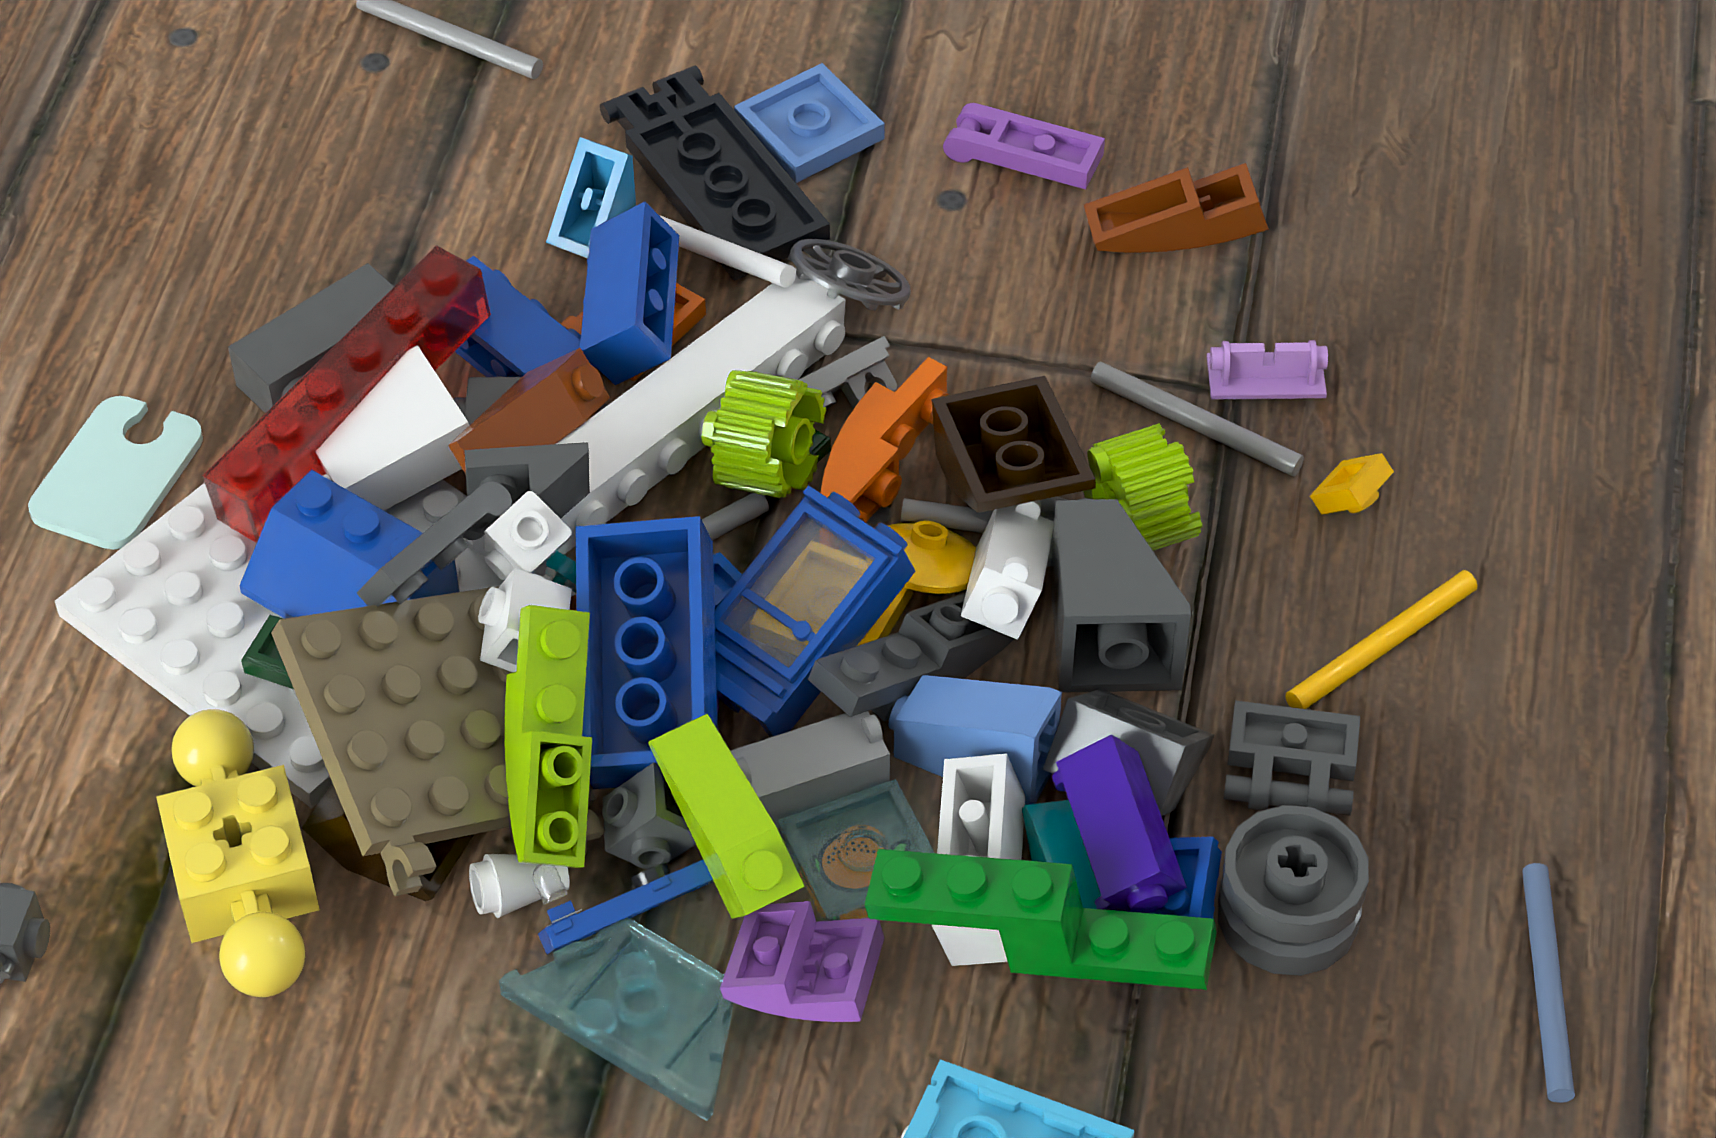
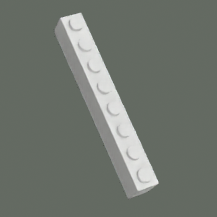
(661, 417)

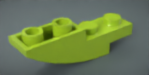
(544, 739)

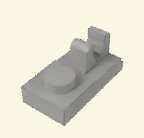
(852, 372)

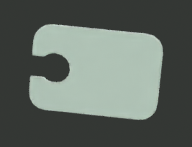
(109, 486)

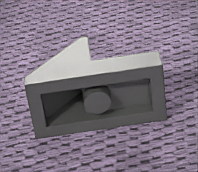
(551, 471)

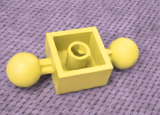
(237, 854)

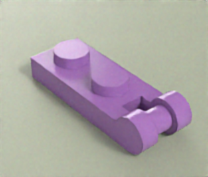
(1024, 145)

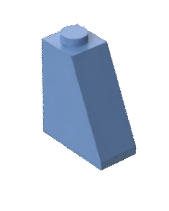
(978, 719)

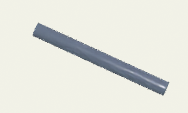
(1548, 983)

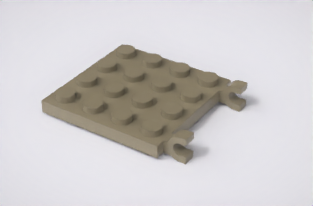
(406, 723)

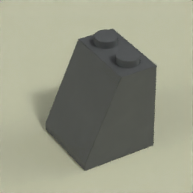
(1113, 604)

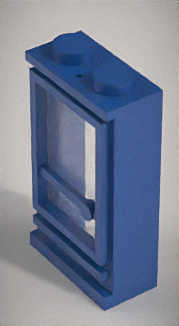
(802, 600)

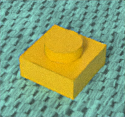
(1352, 484)

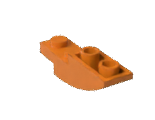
(878, 435)

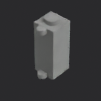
(816, 763)

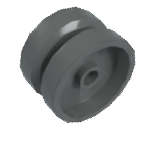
(1292, 890)

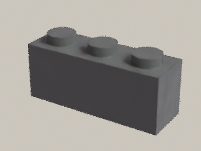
(287, 347)

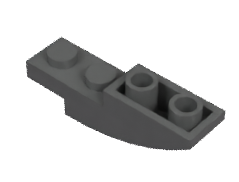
(929, 643)

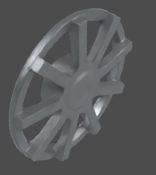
(850, 273)

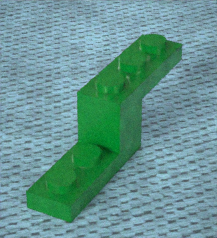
(1041, 918)

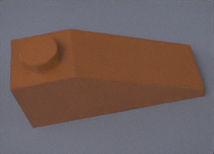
(538, 407)

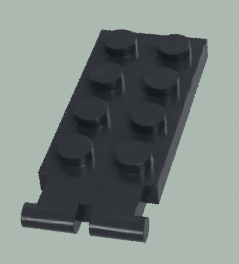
(714, 167)

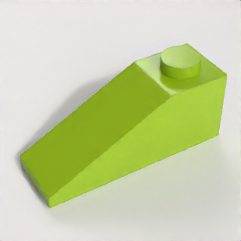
(725, 818)

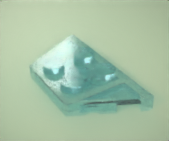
(637, 1008)

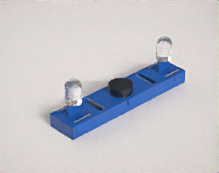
(651, 890)

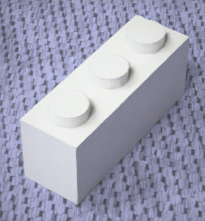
(979, 819)

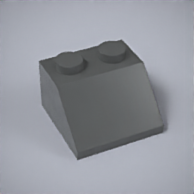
(1165, 745)

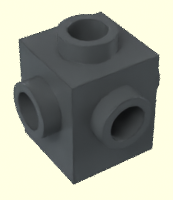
(645, 821)

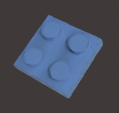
(811, 122)

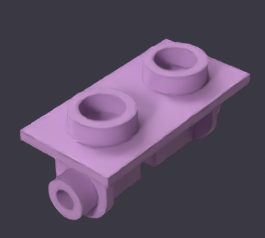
(1252, 373)

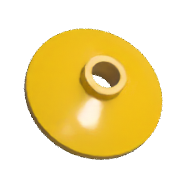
(938, 556)

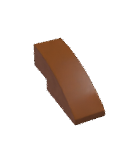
(1177, 213)

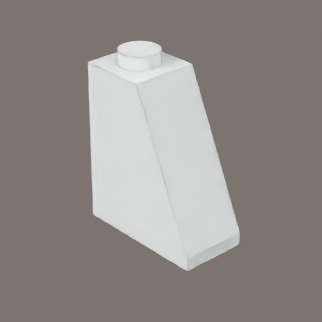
(396, 436)

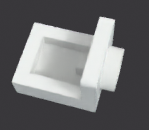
(524, 537)

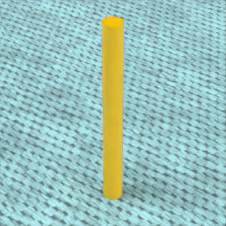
(1381, 641)

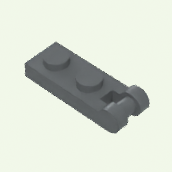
(438, 544)

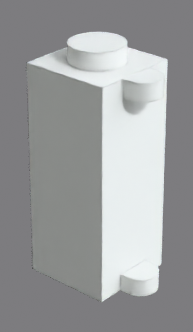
(1009, 568)

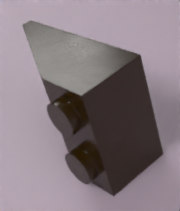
(1008, 445)

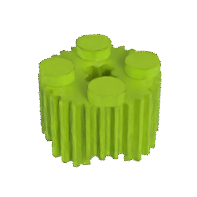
(764, 433)
(1148, 483)

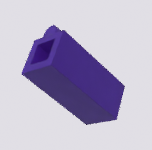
(1120, 826)

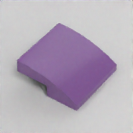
(803, 966)

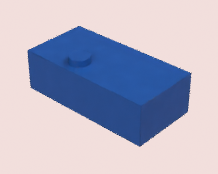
(646, 637)

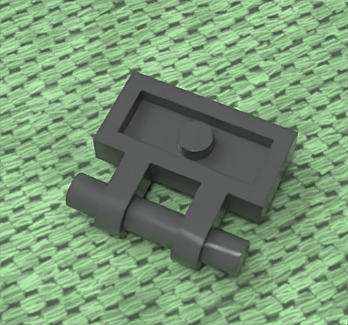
(1295, 743)

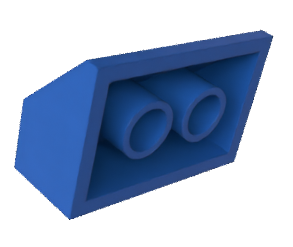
(324, 548)

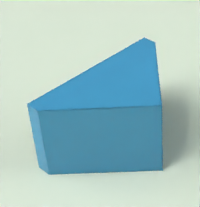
(595, 190)

